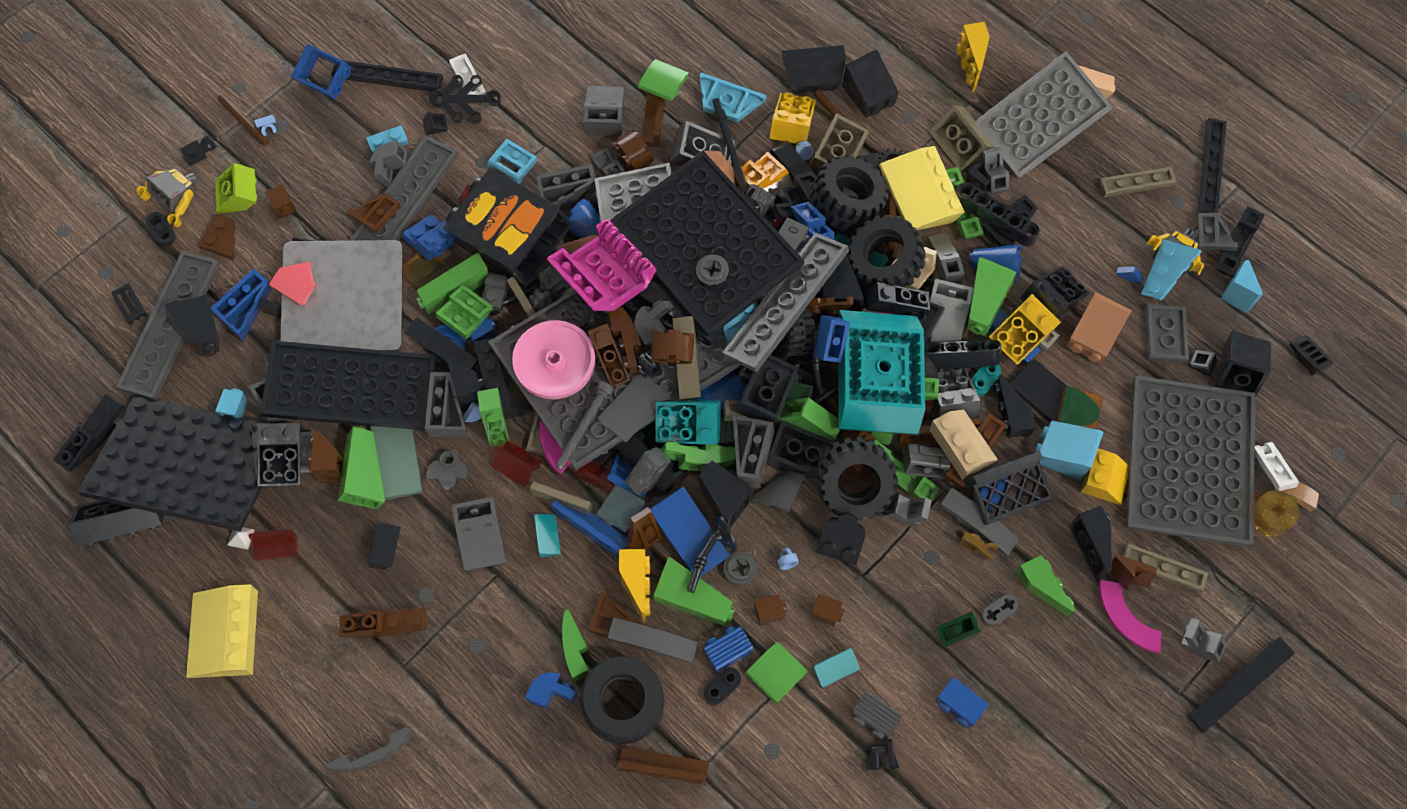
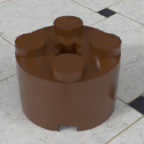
(633, 151)
(672, 347)

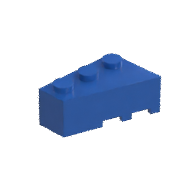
(240, 305)

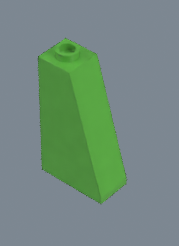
(469, 273)
(989, 292)
(360, 471)
(704, 603)

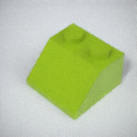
(235, 189)

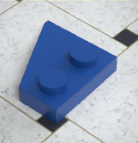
(619, 472)

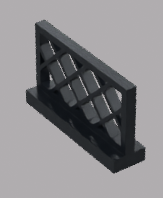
(1008, 470)

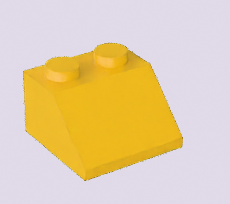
(1106, 477)

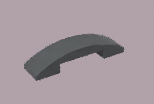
(398, 741)

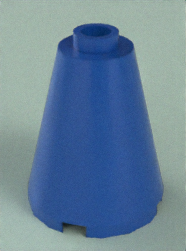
(584, 219)
(1004, 255)

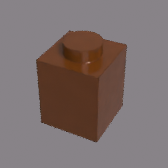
(280, 201)
(770, 609)
(827, 610)

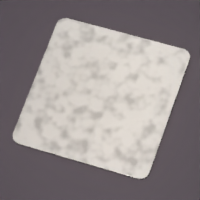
(354, 294)

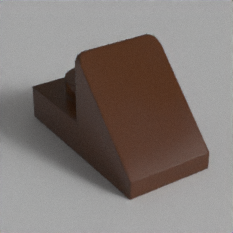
(1129, 570)

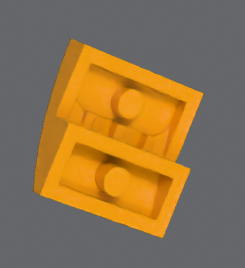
(764, 171)

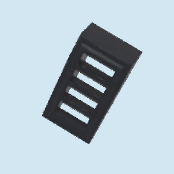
(1320, 356)

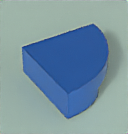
(1130, 274)

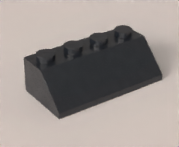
(497, 376)
(644, 441)
(108, 521)

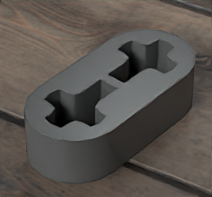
(996, 606)

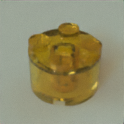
(1275, 513)

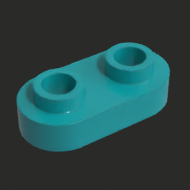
(986, 378)

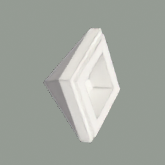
(240, 539)

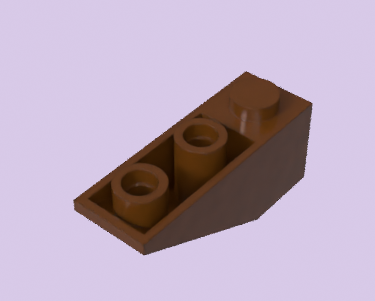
(608, 355)

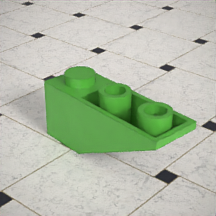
(493, 416)
(1040, 581)

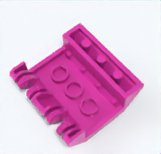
(605, 269)

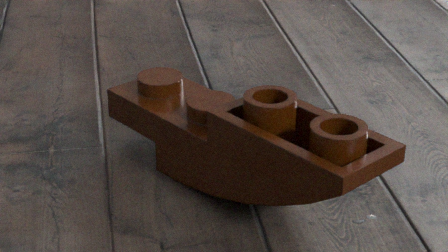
(625, 331)
(383, 623)

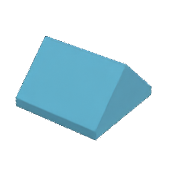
(1243, 288)

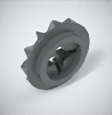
(706, 263)
(744, 560)

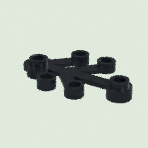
(462, 98)

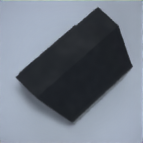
(815, 68)

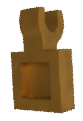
(976, 545)

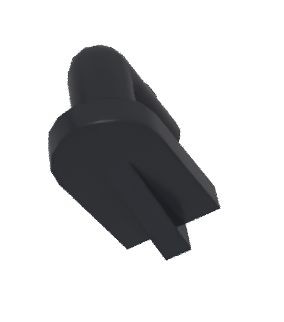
(877, 750)

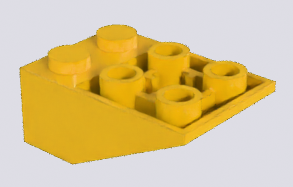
(972, 50)
(792, 118)
(1025, 329)
(633, 570)

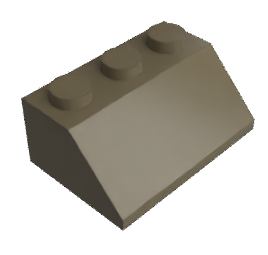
(961, 138)
(840, 139)

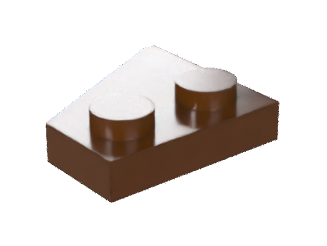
(375, 212)
(219, 237)
(828, 306)
(643, 531)
(604, 615)

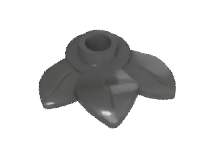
(445, 472)

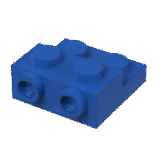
(429, 237)

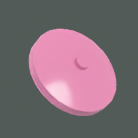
(553, 359)

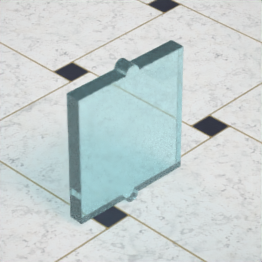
(620, 508)

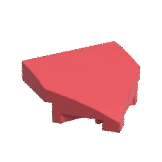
(295, 282)

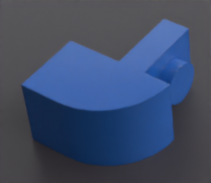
(546, 686)

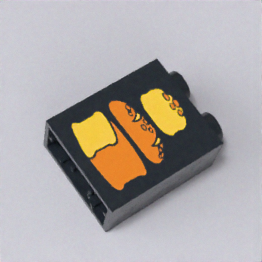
(507, 226)

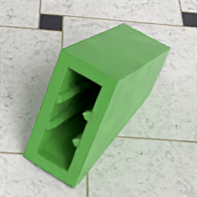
(810, 416)

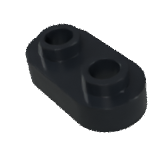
(162, 230)
(722, 686)

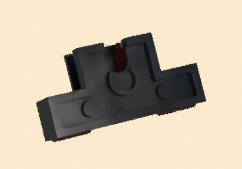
(782, 206)

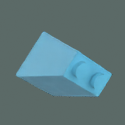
(1069, 448)

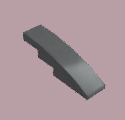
(969, 515)
(653, 640)

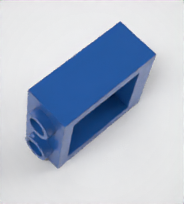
(307, 62)

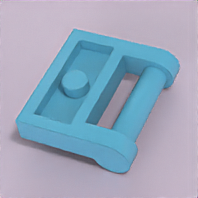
(516, 157)

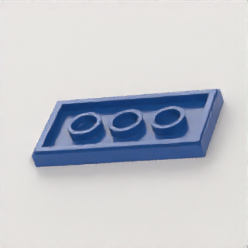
(687, 529)

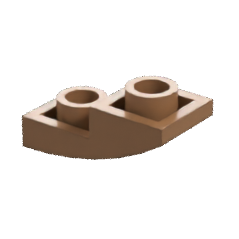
(1305, 496)

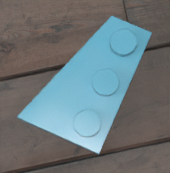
(1167, 268)

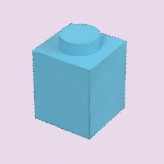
(232, 403)

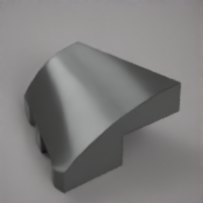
(781, 491)

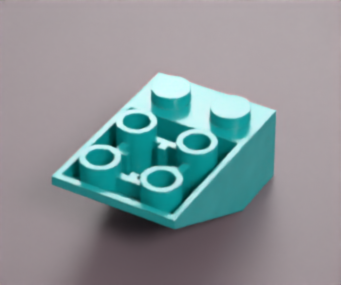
(688, 421)

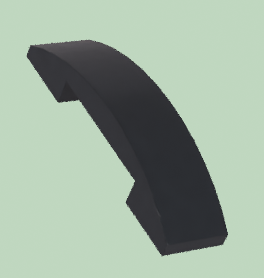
(1242, 234)

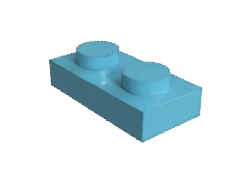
(377, 140)

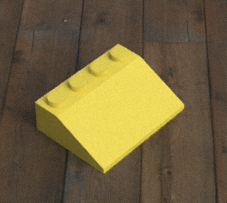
(922, 188)
(222, 632)

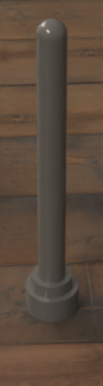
(603, 391)

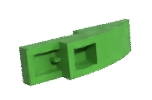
(694, 458)

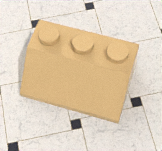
(962, 443)

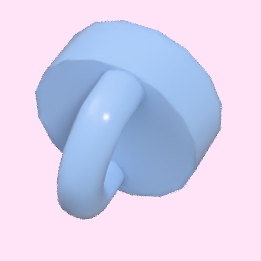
(804, 149)
(787, 561)

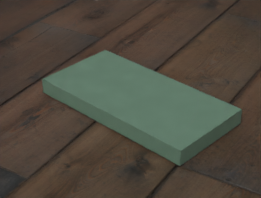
(397, 461)

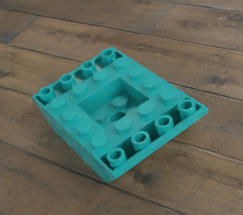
(877, 398)

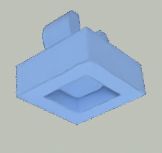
(265, 122)

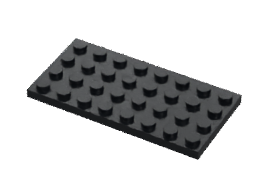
(347, 385)

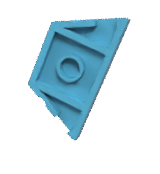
(733, 98)

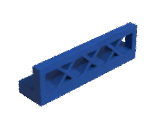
(593, 528)

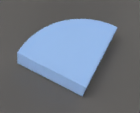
(473, 413)

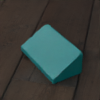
(547, 535)
(836, 668)

